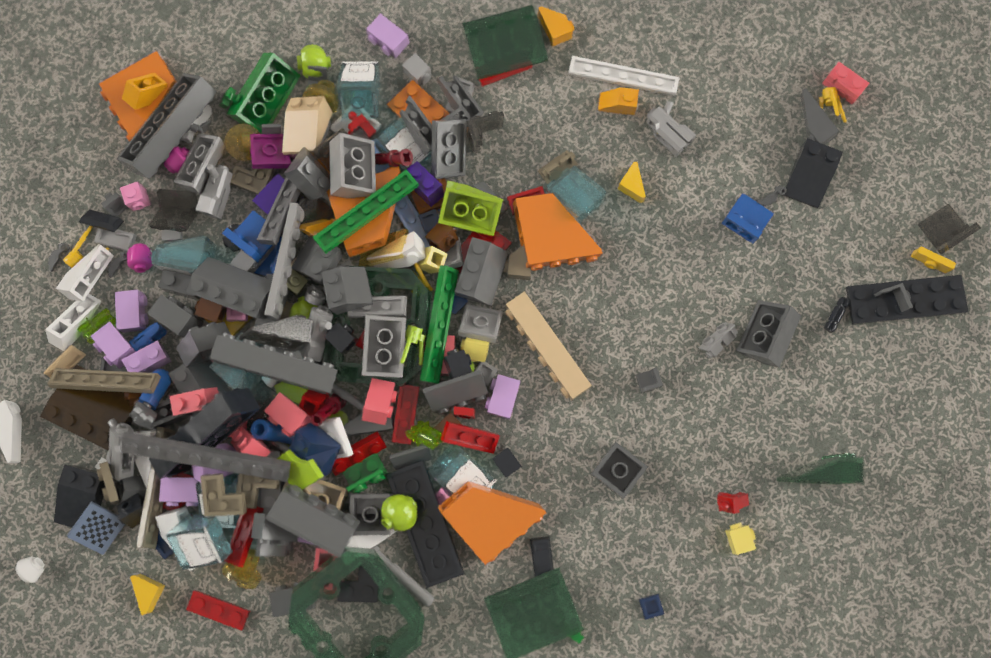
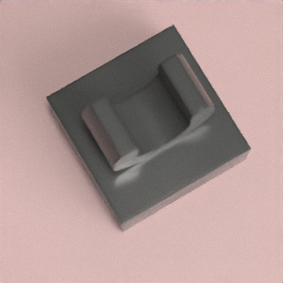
(114, 204)

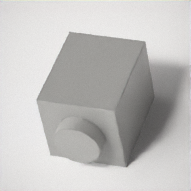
(417, 70)

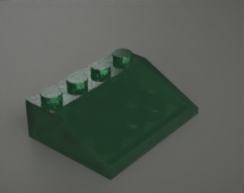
(505, 42)
(831, 470)
(533, 614)

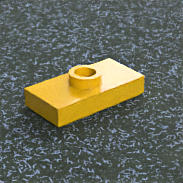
(933, 260)

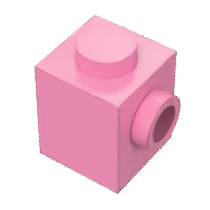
(135, 196)

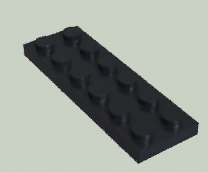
(928, 297)
(430, 534)

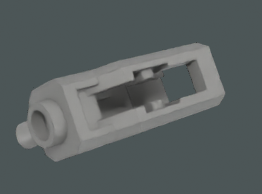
(668, 131)
(216, 192)
(321, 322)
(115, 457)

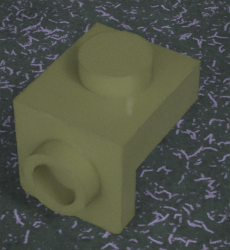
(296, 283)

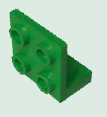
(364, 473)

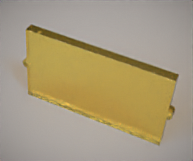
(394, 245)

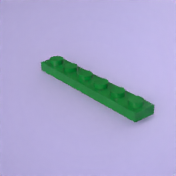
(365, 211)
(439, 324)

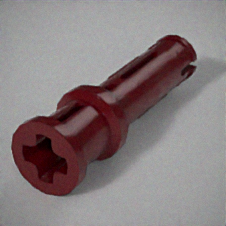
(394, 158)
(331, 406)

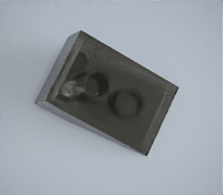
(286, 333)

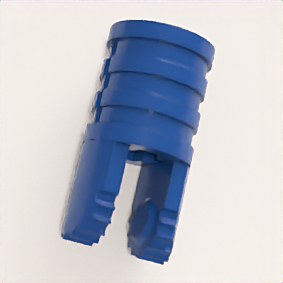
(148, 336)

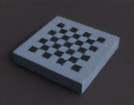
(96, 528)

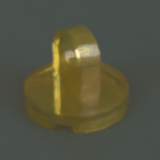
(324, 88)
(238, 141)
(247, 576)

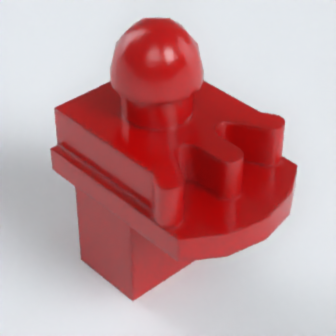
(362, 123)
(732, 502)

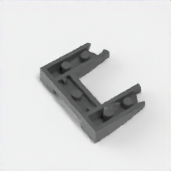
(460, 100)

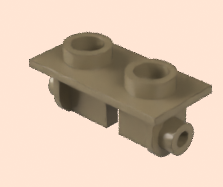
(555, 167)

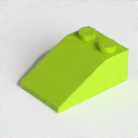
(470, 208)

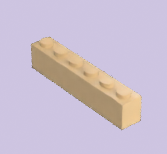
(548, 346)

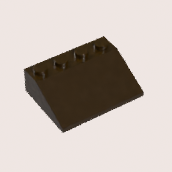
(87, 412)

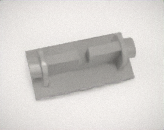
(724, 333)

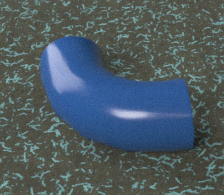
(268, 431)

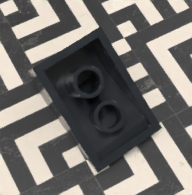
(812, 172)
(75, 492)

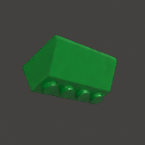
(264, 92)

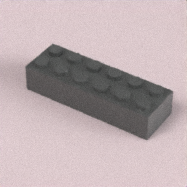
(167, 125)
(273, 365)

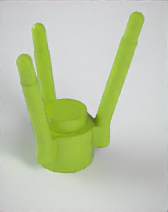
(413, 335)

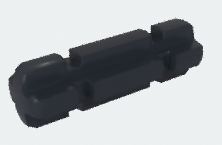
(837, 314)

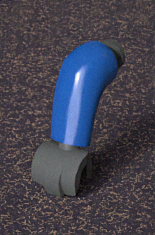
(143, 411)

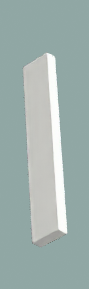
(623, 76)

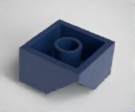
(315, 444)

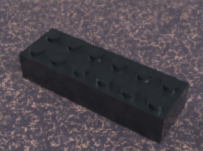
(210, 426)

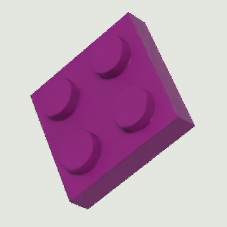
(267, 152)

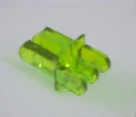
(94, 324)
(424, 434)

